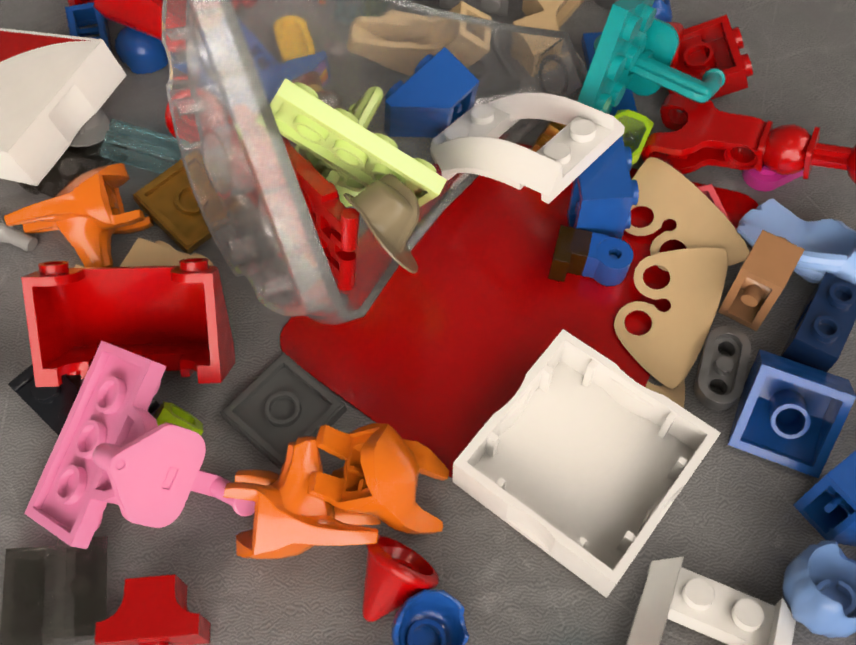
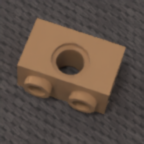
(761, 280)

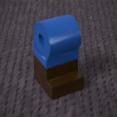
(590, 256)

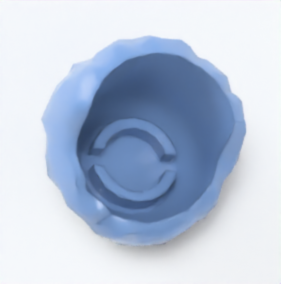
(822, 590)

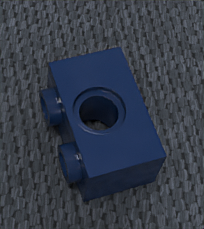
(823, 324)

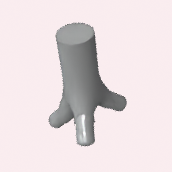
(16, 237)

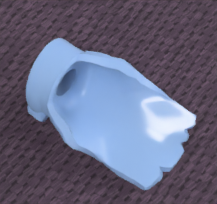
(827, 242)

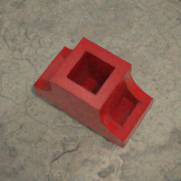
(153, 614)

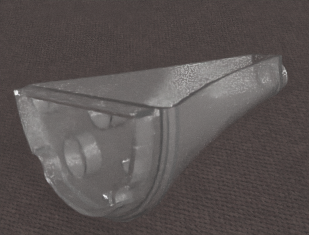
(220, 88)

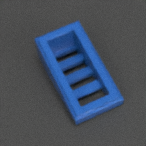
(87, 15)

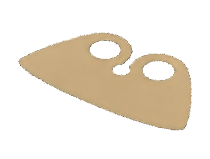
(697, 217)
(680, 332)

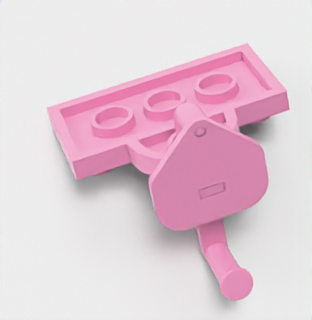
(121, 456)

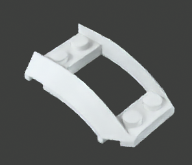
(475, 147)
(706, 608)

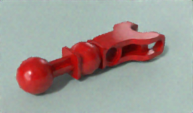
(739, 142)

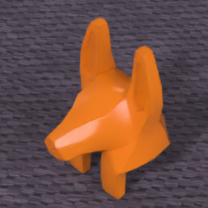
(86, 214)
(378, 476)
(288, 516)

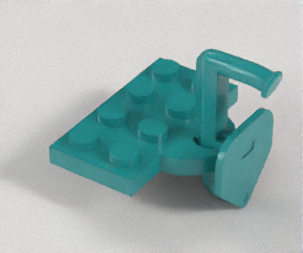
(637, 56)

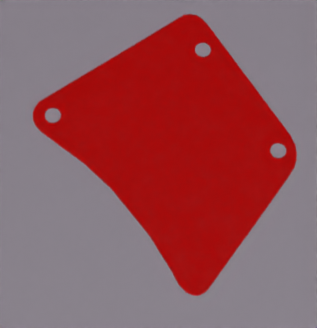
(478, 314)

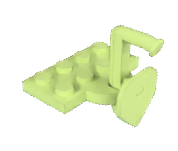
(344, 148)

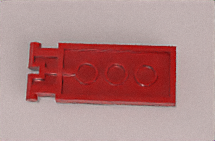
(333, 221)

